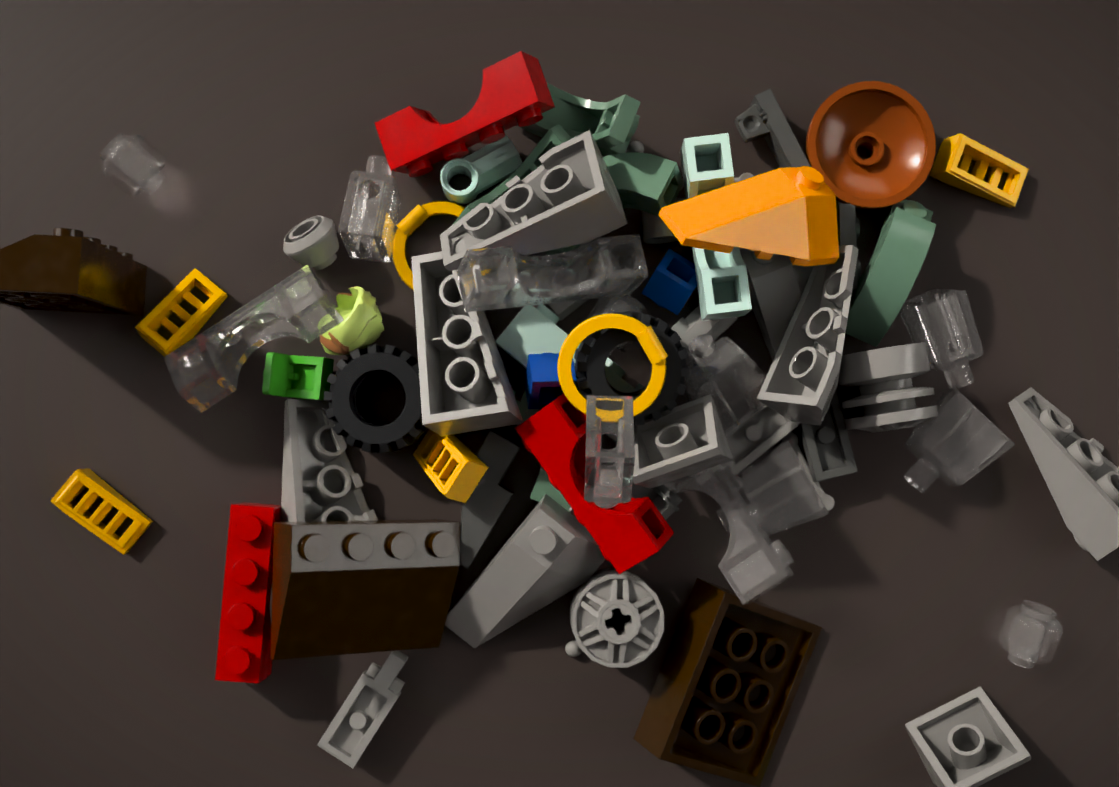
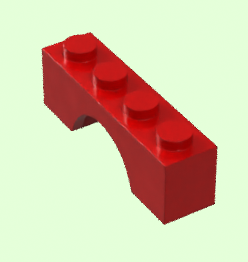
(510, 96)
(624, 532)
(245, 608)

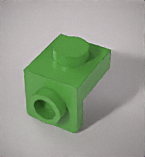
(296, 376)

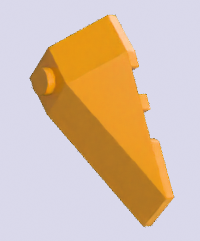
(770, 214)

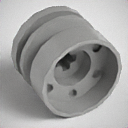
(887, 387)
(594, 604)

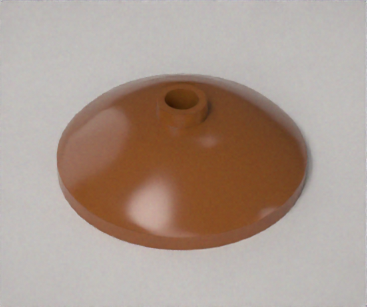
(885, 123)

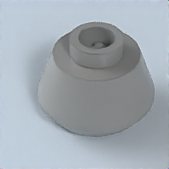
(312, 242)

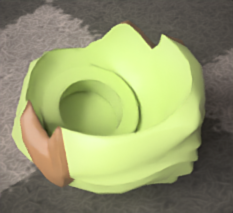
(360, 326)

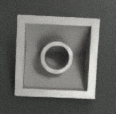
(679, 443)
(966, 742)

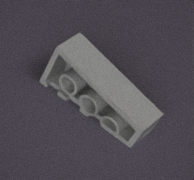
(457, 357)

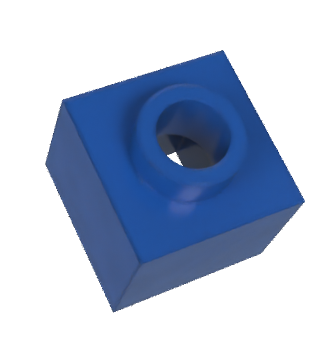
(672, 282)
(542, 379)

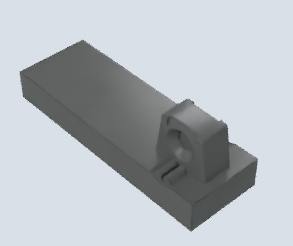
(767, 120)

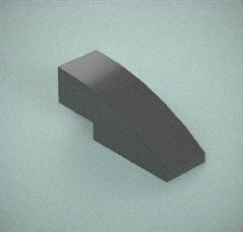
(488, 498)

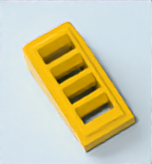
(954, 162)
(170, 304)
(466, 474)
(78, 511)

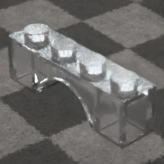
(507, 279)
(211, 362)
(751, 560)

